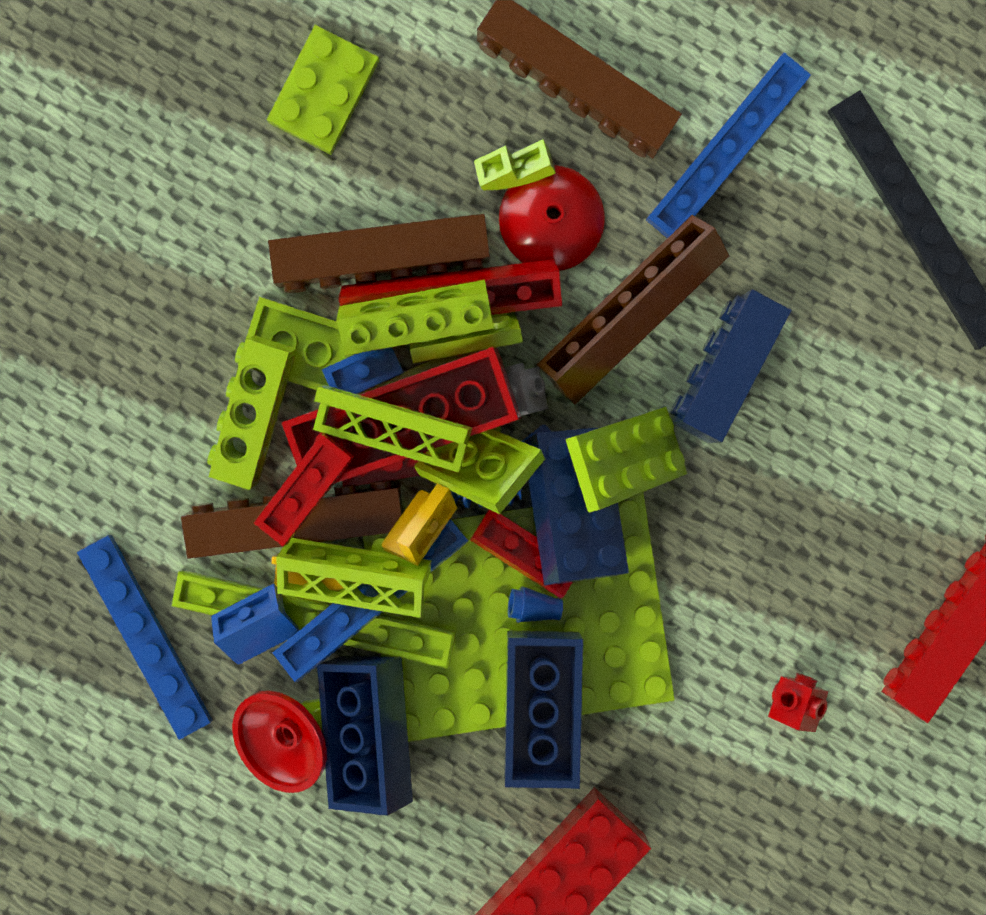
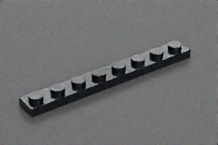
(913, 214)

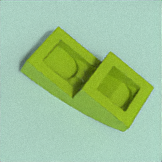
(508, 170)

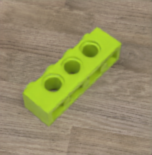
(414, 317)
(276, 363)

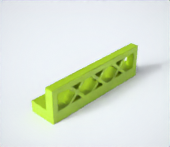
(391, 414)
(352, 568)

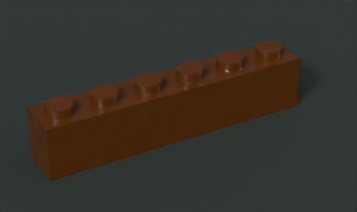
(577, 77)
(379, 252)
(634, 309)
(336, 517)

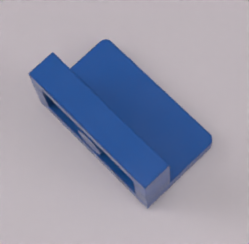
(363, 370)
(253, 625)

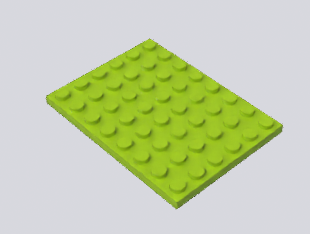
(470, 594)

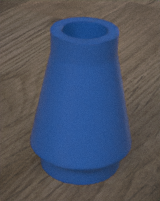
(530, 605)

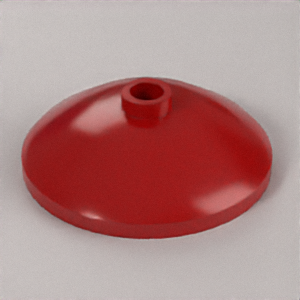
(535, 236)
(279, 741)

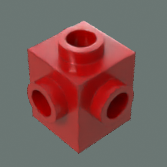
(798, 702)

